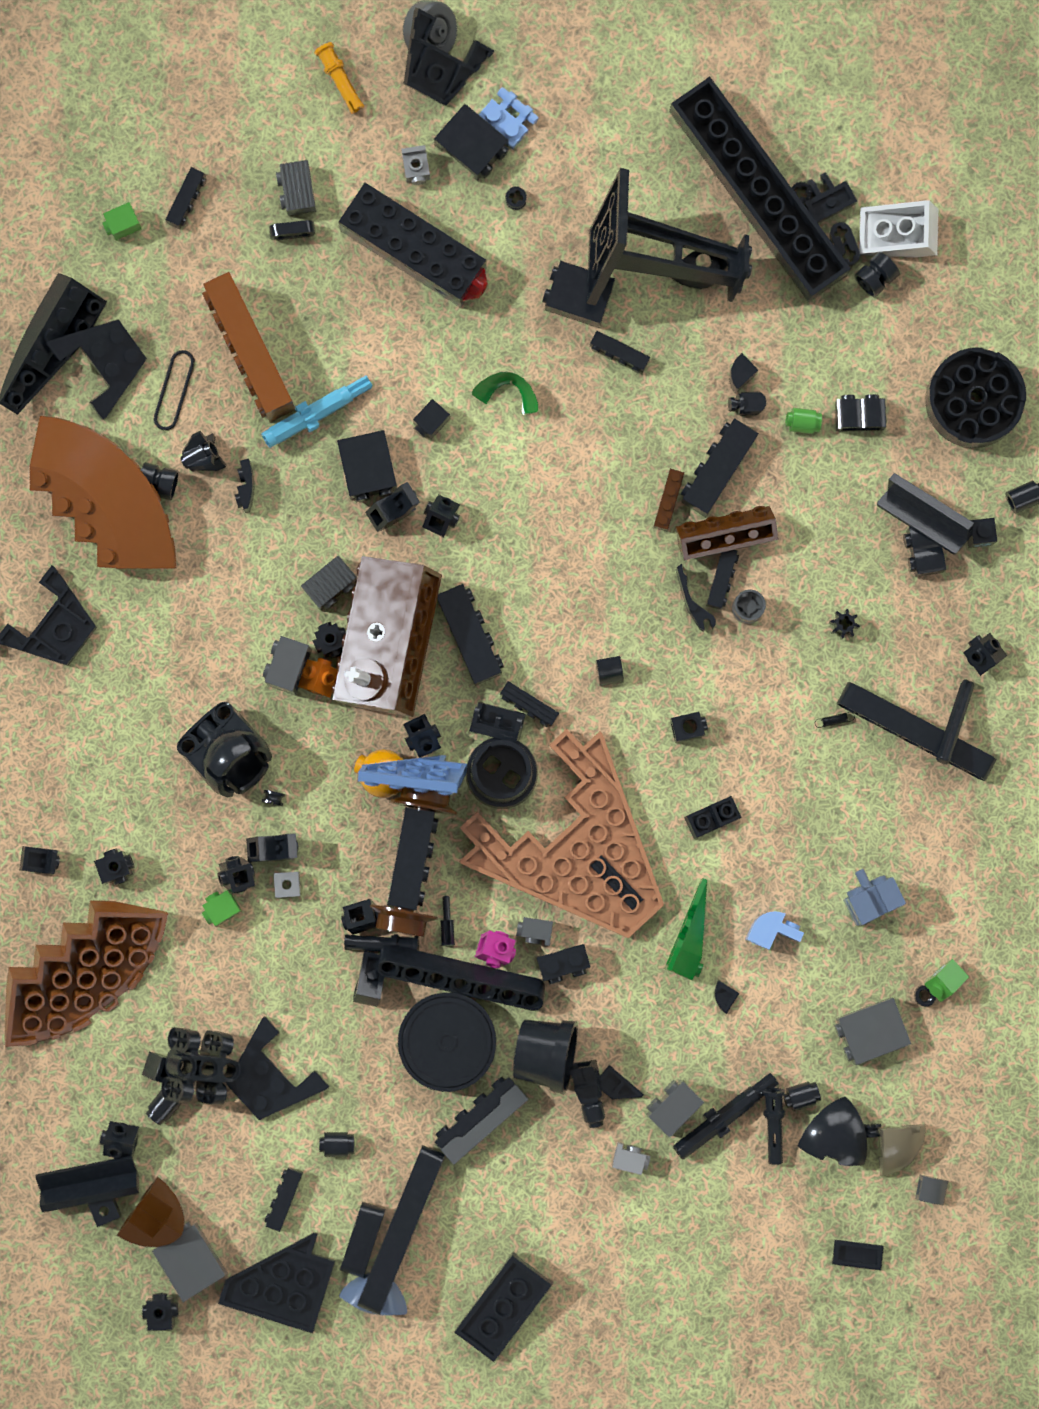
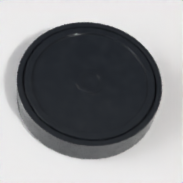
(447, 1042)

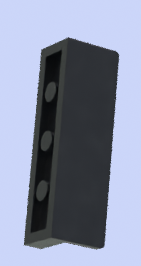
(926, 514)
(87, 1183)

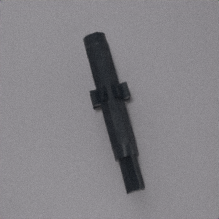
(717, 1122)

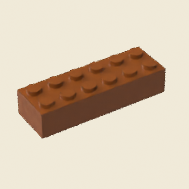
(251, 351)

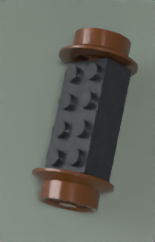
(410, 861)

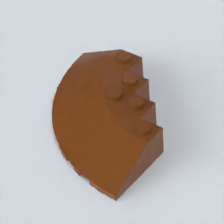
(103, 493)
(81, 974)

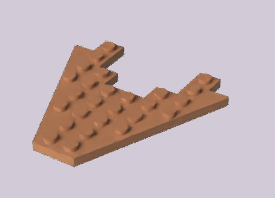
(563, 869)

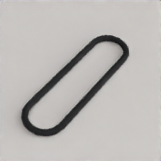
(164, 388)

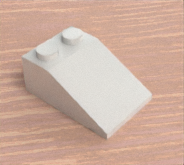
(899, 229)

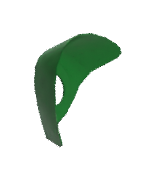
(485, 389)

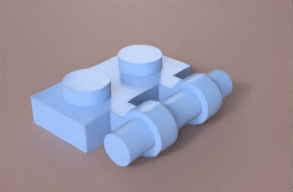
(504, 122)

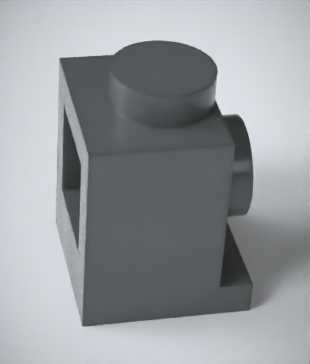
(535, 930)

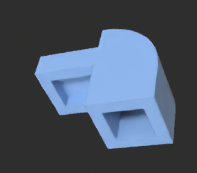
(768, 925)

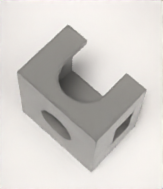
(294, 878)

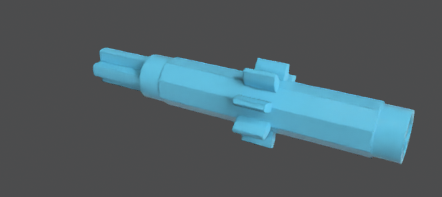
(309, 415)

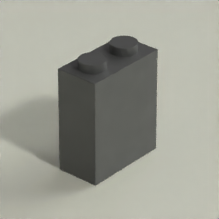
(872, 1031)
(190, 1262)

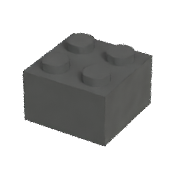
(287, 665)
(674, 1107)

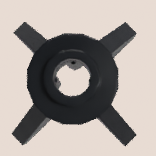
(201, 454)

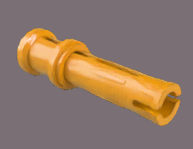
(334, 68)

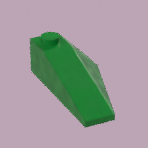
(688, 947)

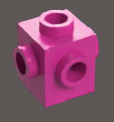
(496, 949)

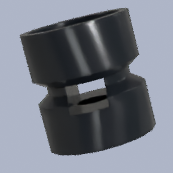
(873, 277)
(162, 480)

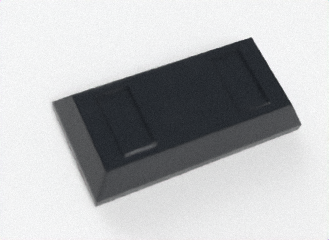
(857, 1254)

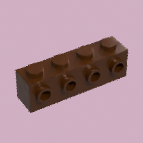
(726, 532)

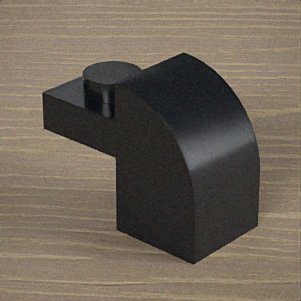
(393, 507)
(272, 848)

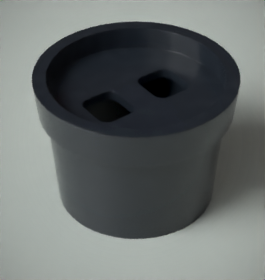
(489, 787)
(546, 1053)

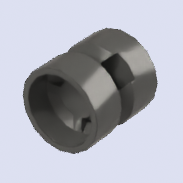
(748, 606)

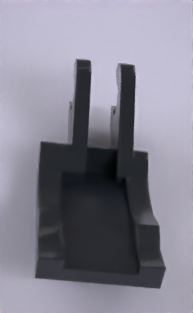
(697, 613)

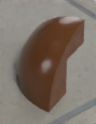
(156, 1218)

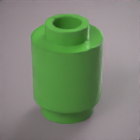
(803, 420)

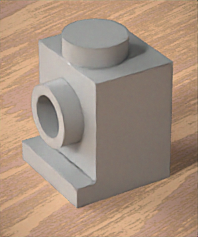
(414, 155)
(630, 1159)

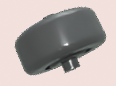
(444, 29)

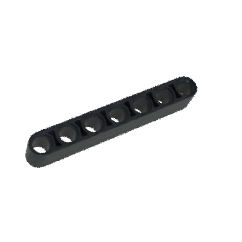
(913, 730)
(461, 977)
(401, 1230)

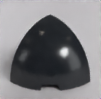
(836, 1134)

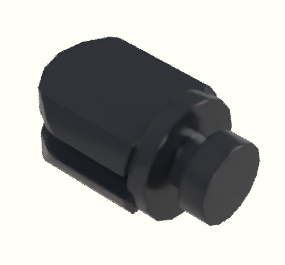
(747, 403)

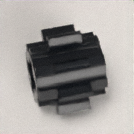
(838, 627)

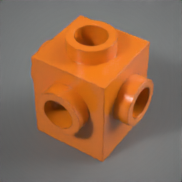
(318, 677)

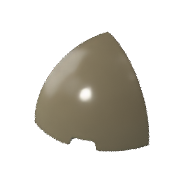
(900, 1147)

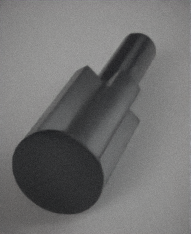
(447, 924)

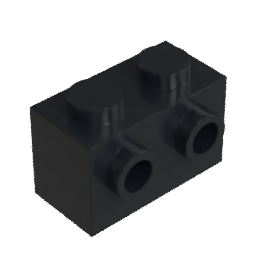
(564, 962)

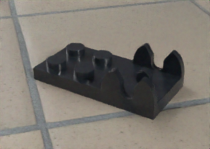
(503, 1307)

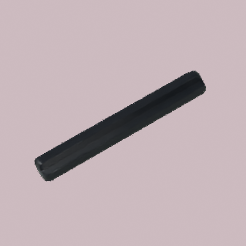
(955, 722)

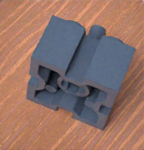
(872, 898)

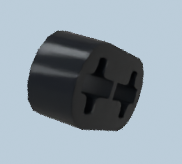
(292, 230)
(849, 240)

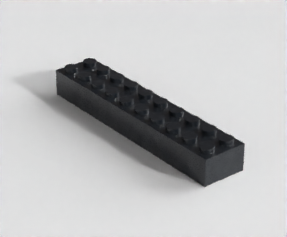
(759, 189)

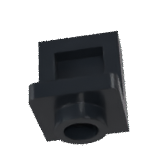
(39, 860)

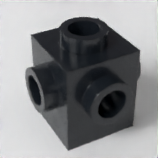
(441, 515)
(329, 649)
(984, 653)
(425, 739)
(105, 867)
(241, 879)
(119, 1140)
(158, 1321)

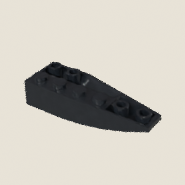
(63, 311)

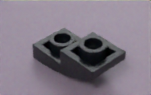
(246, 491)
(712, 817)

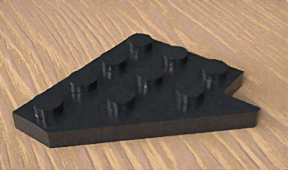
(282, 1286)

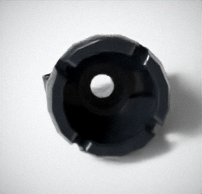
(226, 751)

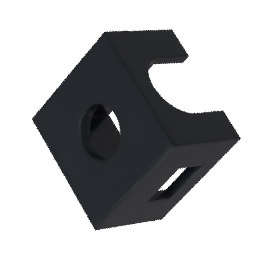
(114, 1211)

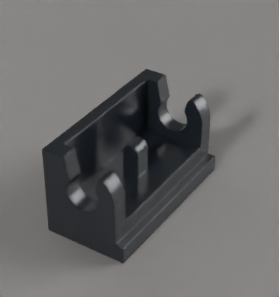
(497, 722)

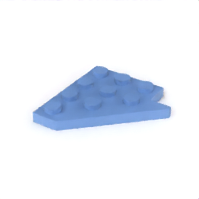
(418, 773)

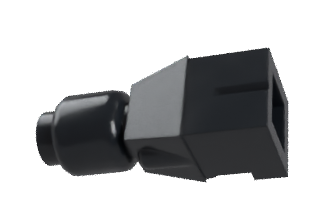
(588, 1090)

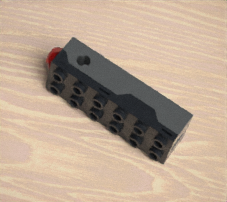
(414, 246)

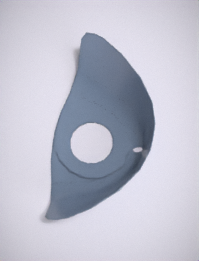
(394, 1304)

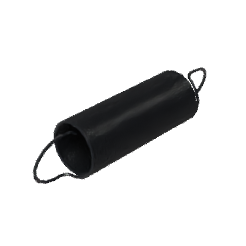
(835, 719)

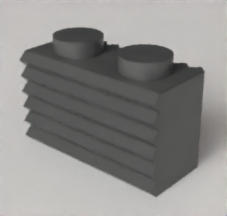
(297, 188)
(330, 583)

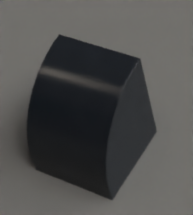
(741, 373)
(609, 671)
(155, 1067)

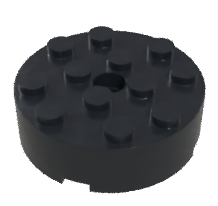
(972, 422)

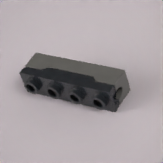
(481, 1120)

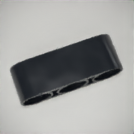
(362, 1239)

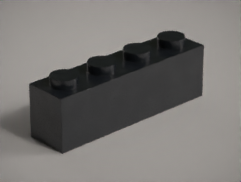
(719, 468)
(469, 634)

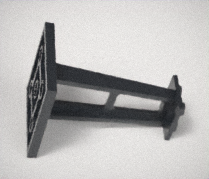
(609, 240)

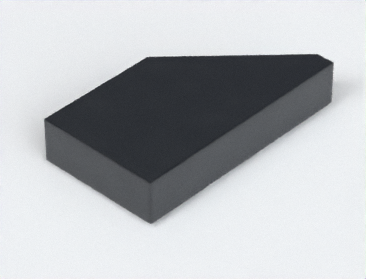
(616, 1086)

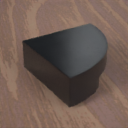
(724, 996)

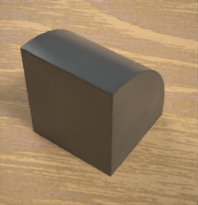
(931, 1190)

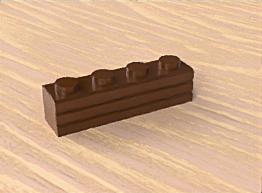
(668, 500)

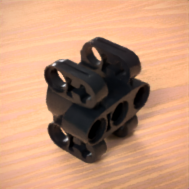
(203, 1067)

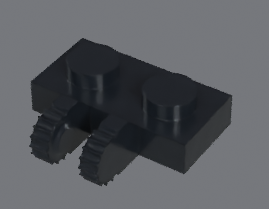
(831, 201)

